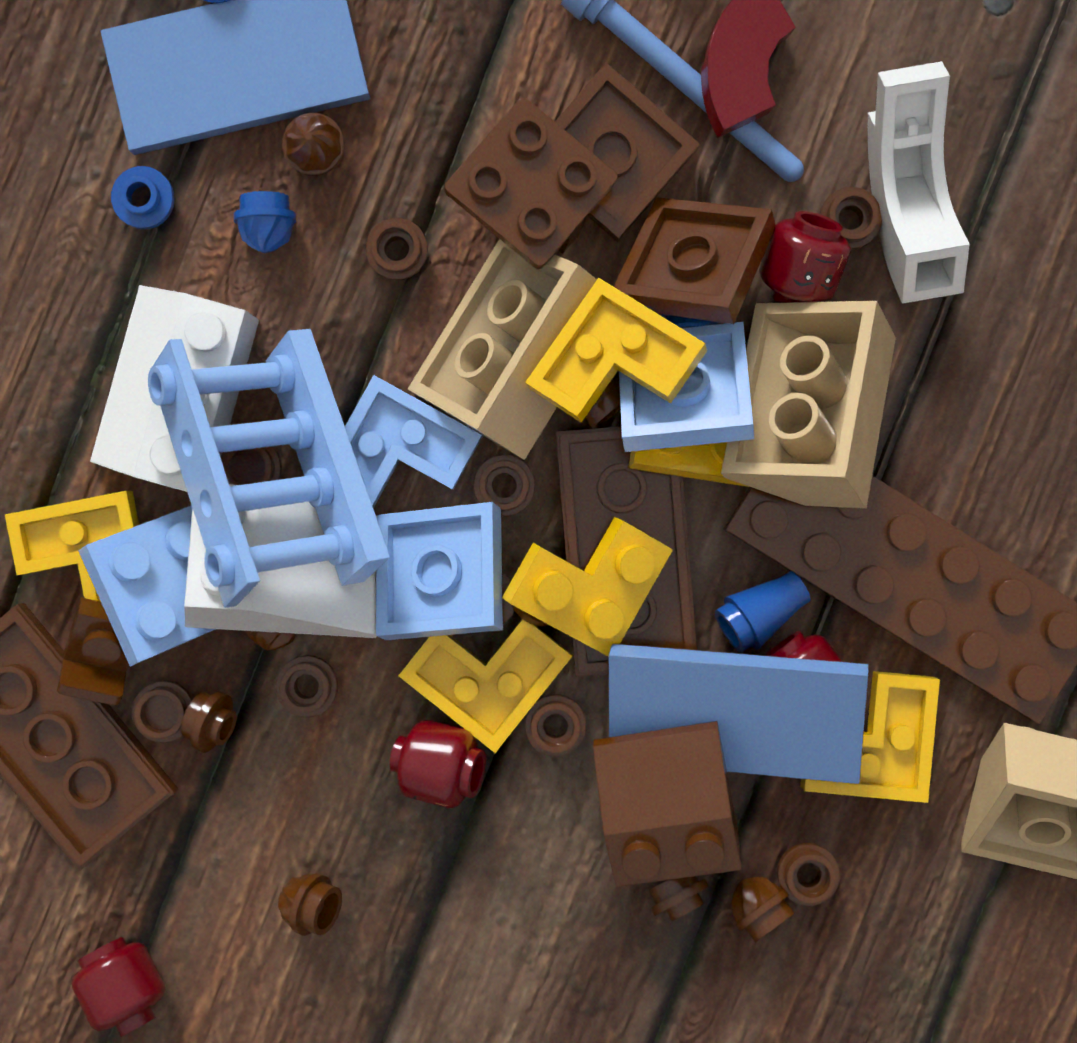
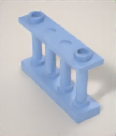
(310, 426)

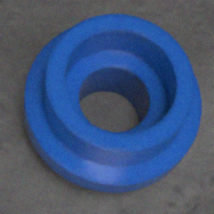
(160, 202)

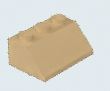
(497, 342)
(814, 401)
(1026, 802)

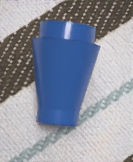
(759, 612)

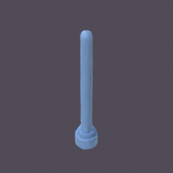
(682, 77)

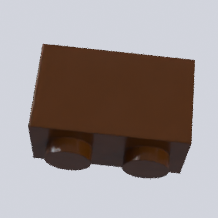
(666, 804)

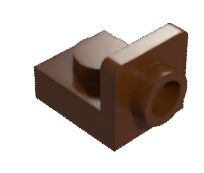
(93, 657)

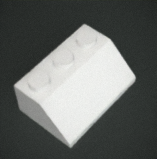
(132, 427)

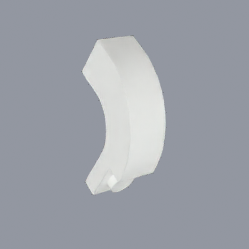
(908, 179)

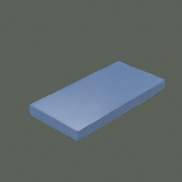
(231, 68)
(769, 710)

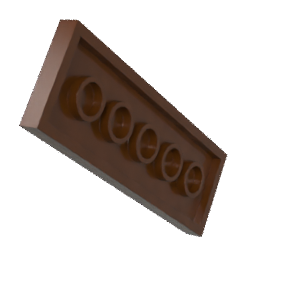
(926, 589)

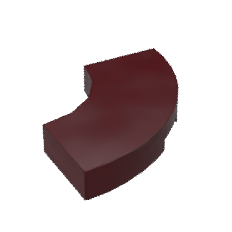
(738, 62)

